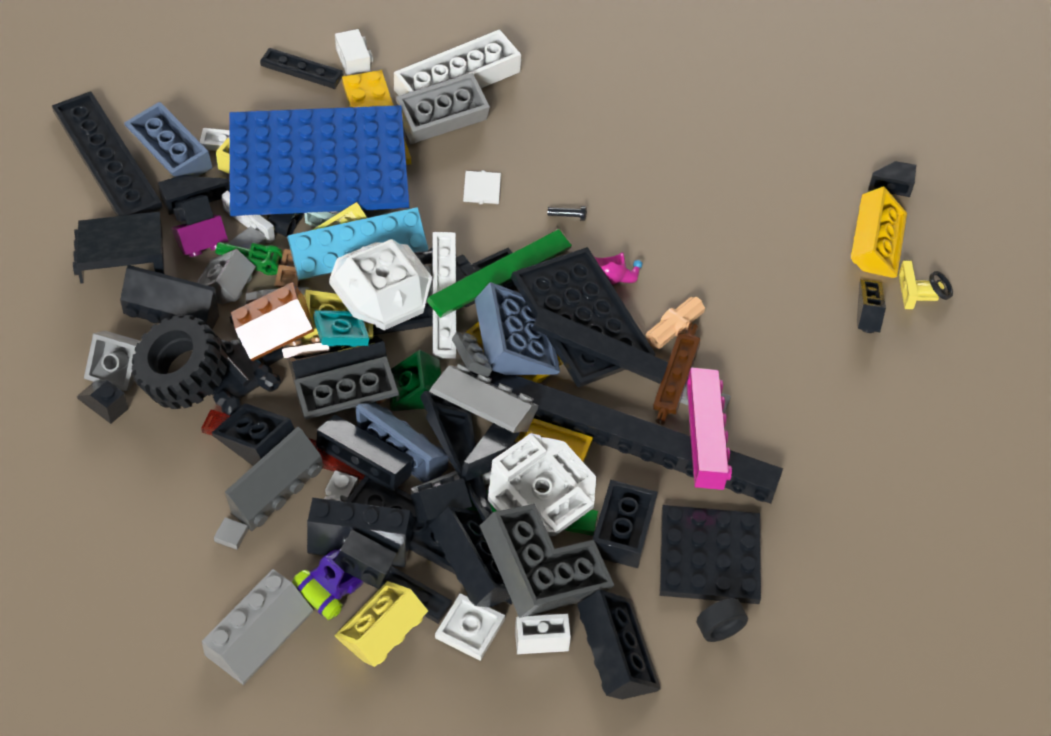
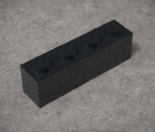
(364, 452)

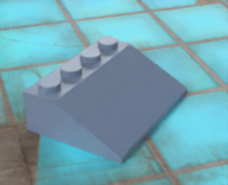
(509, 337)

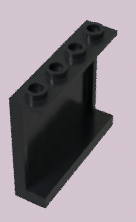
(118, 242)

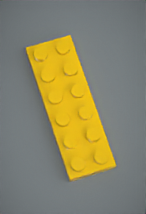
(367, 91)

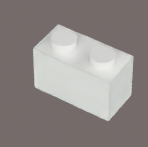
(353, 52)
(542, 634)

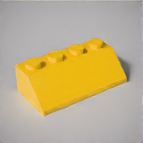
(879, 233)

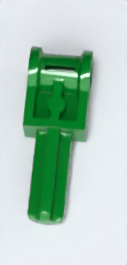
(258, 255)

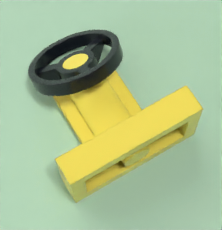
(922, 290)

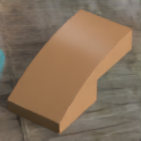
(286, 271)

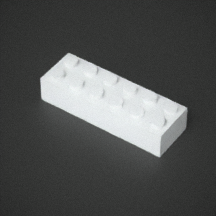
(486, 57)

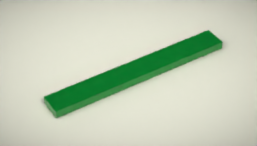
(499, 273)

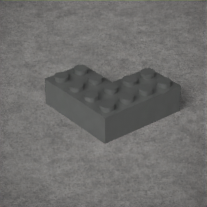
(535, 571)

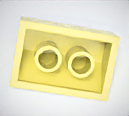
(382, 623)

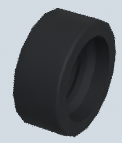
(722, 620)

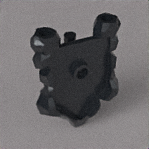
(242, 378)

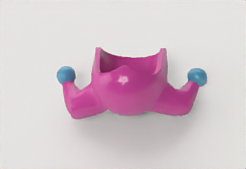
(616, 269)

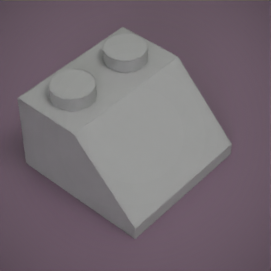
(228, 275)
(111, 359)

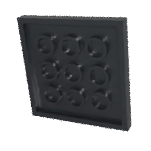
(710, 554)

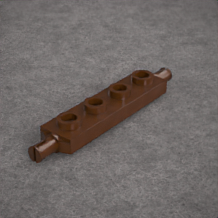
(676, 374)

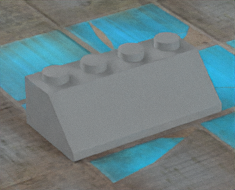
(442, 108)
(485, 398)
(257, 627)

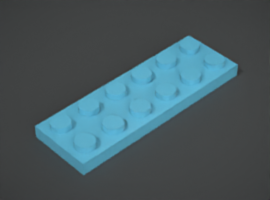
(318, 249)

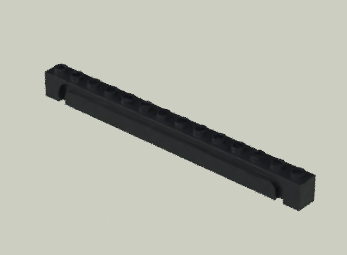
(638, 436)

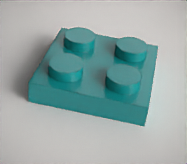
(340, 329)

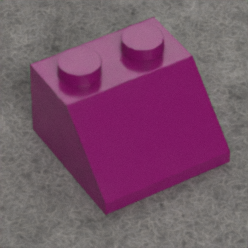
(200, 236)

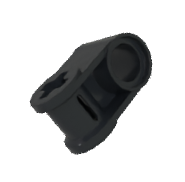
(285, 223)

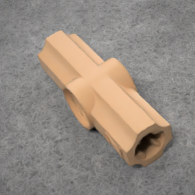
(675, 322)

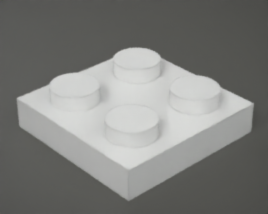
(469, 627)

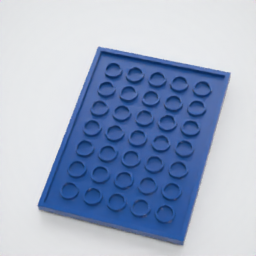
(317, 160)

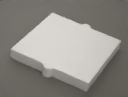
(482, 187)

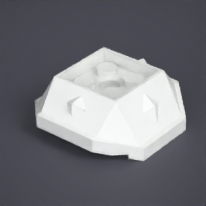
(382, 283)
(548, 465)

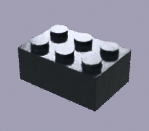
(624, 523)

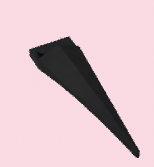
(456, 435)

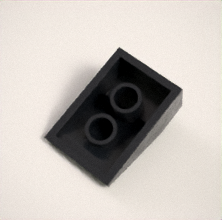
(253, 432)

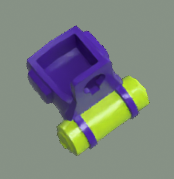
(326, 585)

